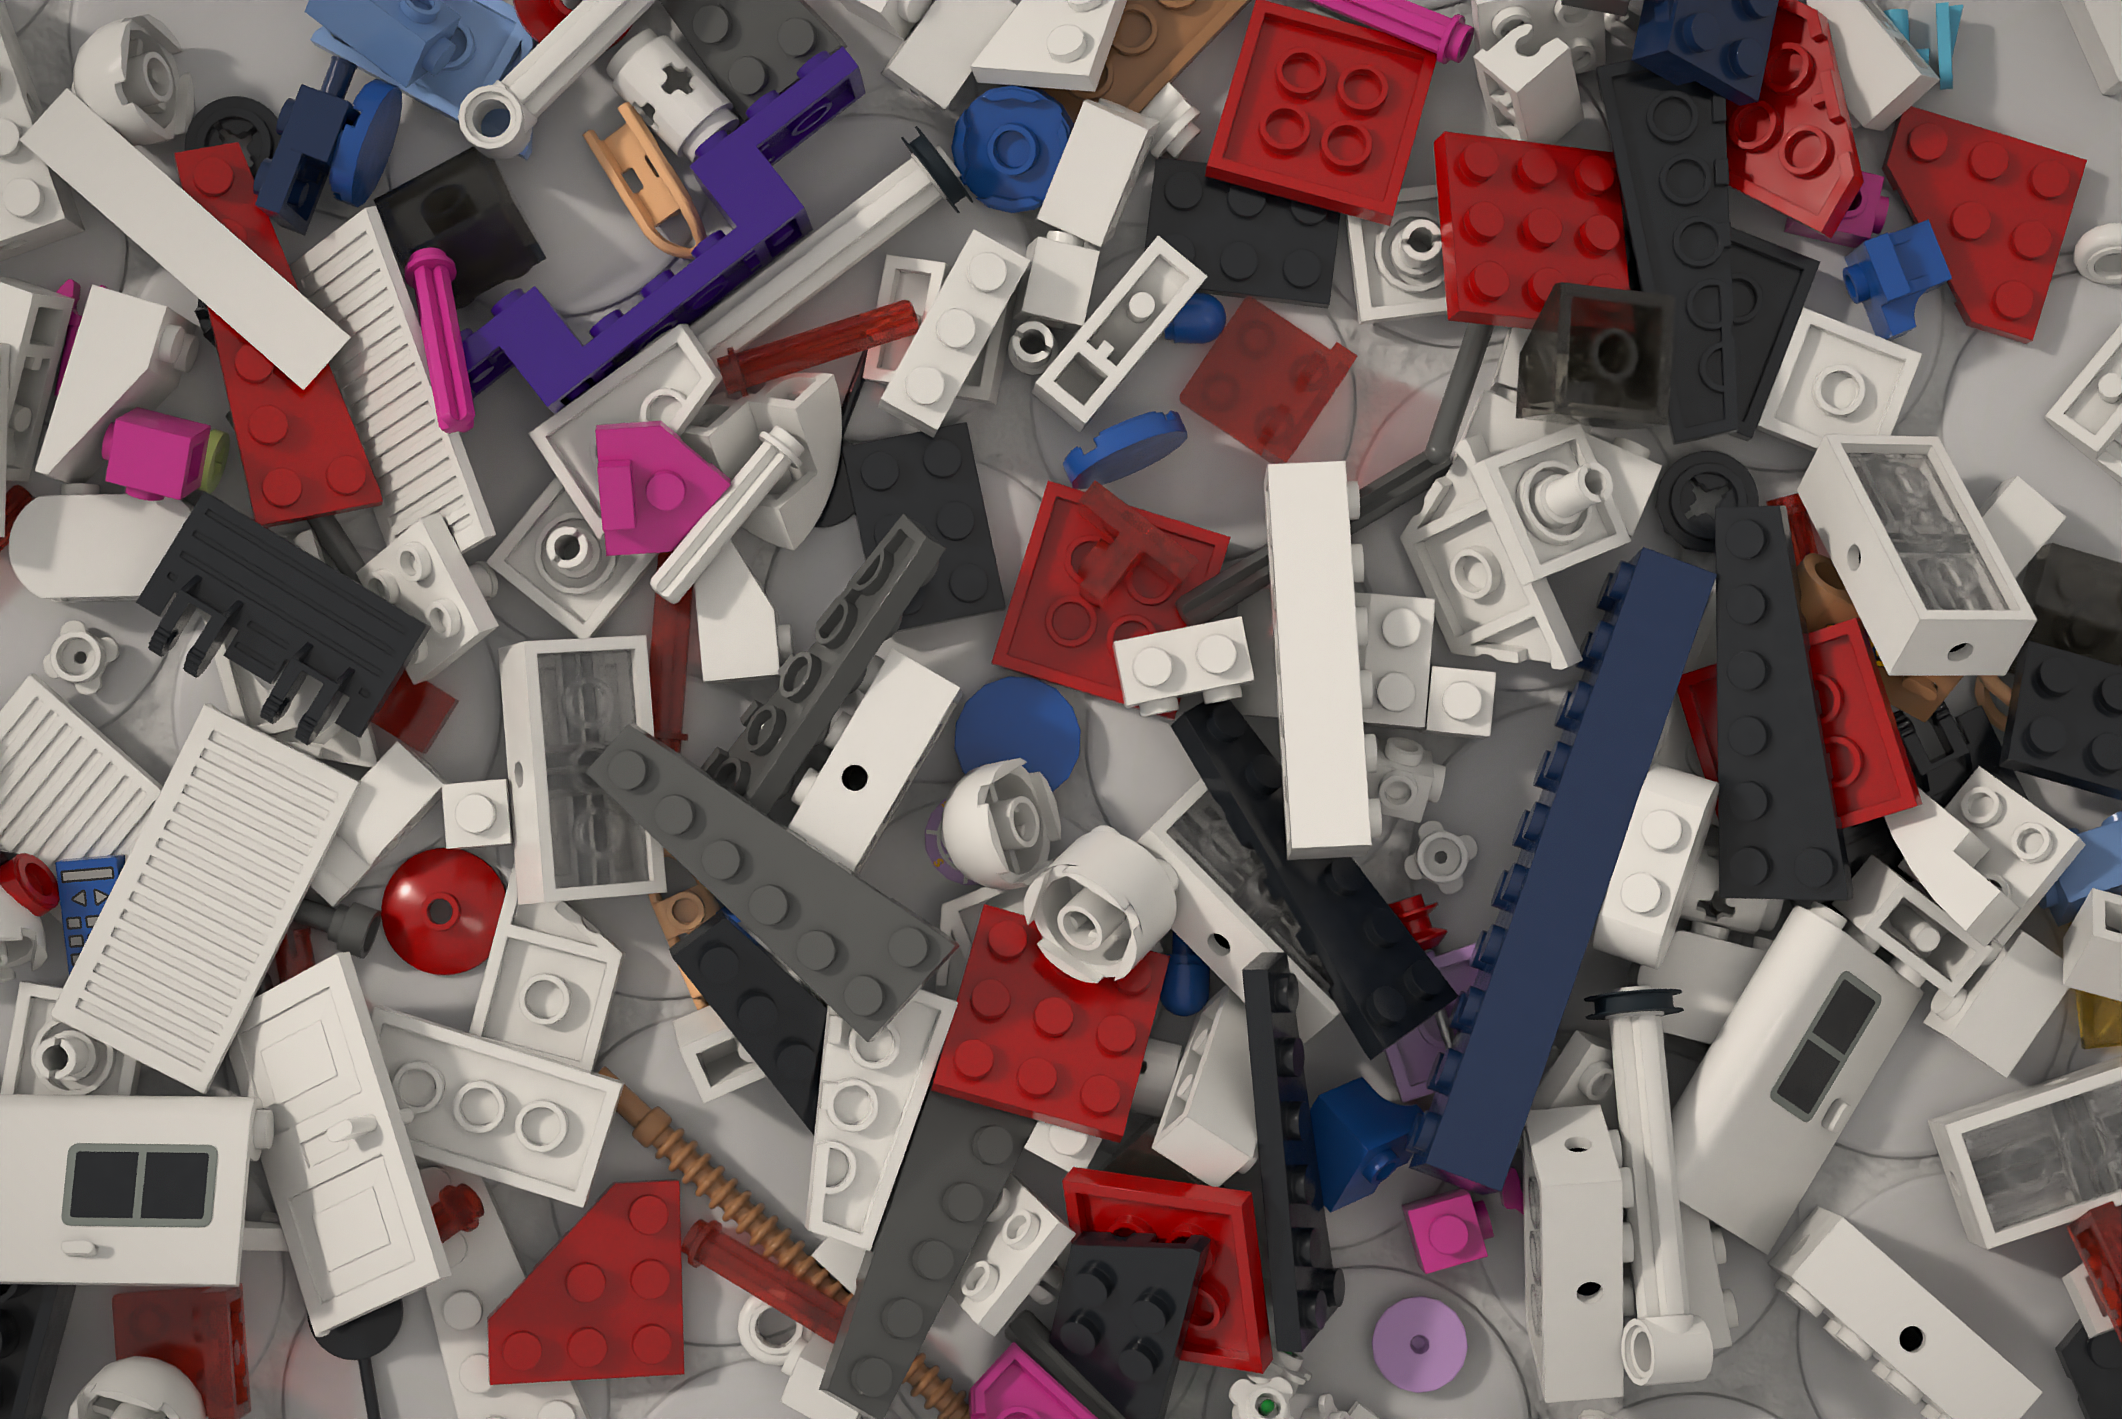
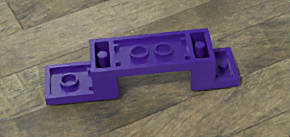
(747, 192)

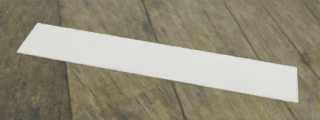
(185, 238)

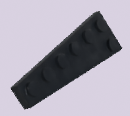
(1377, 967)

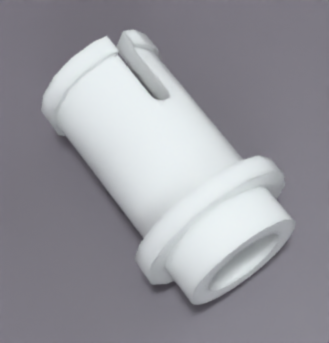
(1032, 363)

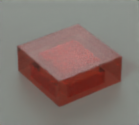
(415, 712)

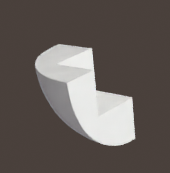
(807, 409)

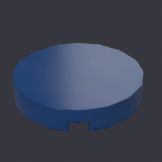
(367, 144)
(1011, 146)
(1126, 449)
(1019, 721)

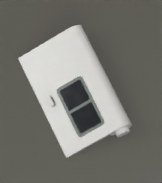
(1786, 1075)
(135, 1176)

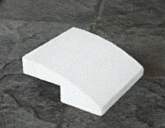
(920, 283)
(2092, 409)

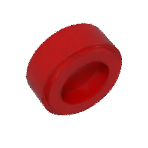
(30, 883)

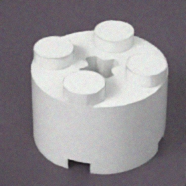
(1102, 905)

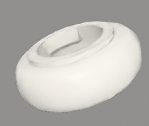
(2092, 251)
(754, 1342)

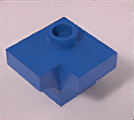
(1893, 274)
(1358, 1141)

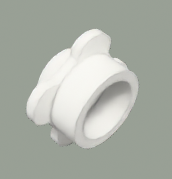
(62, 657)
(1458, 852)

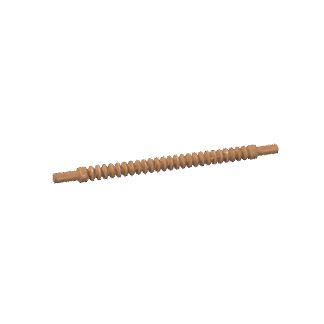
(654, 1129)

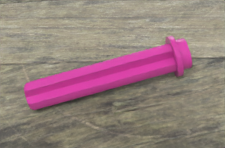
(1410, 22)
(431, 277)

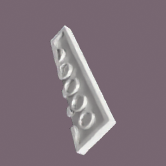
(483, 1274)

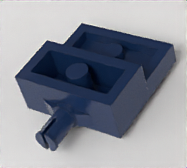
(1708, 43)
(309, 131)

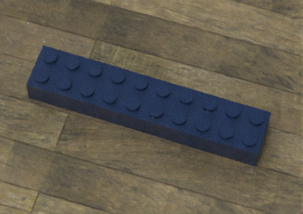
(1561, 873)

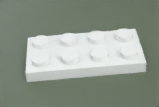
(498, 1107)

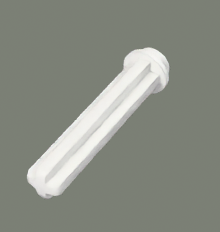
(727, 514)

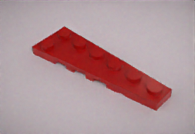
(291, 441)

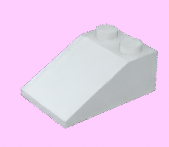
(121, 360)
(1395, 654)

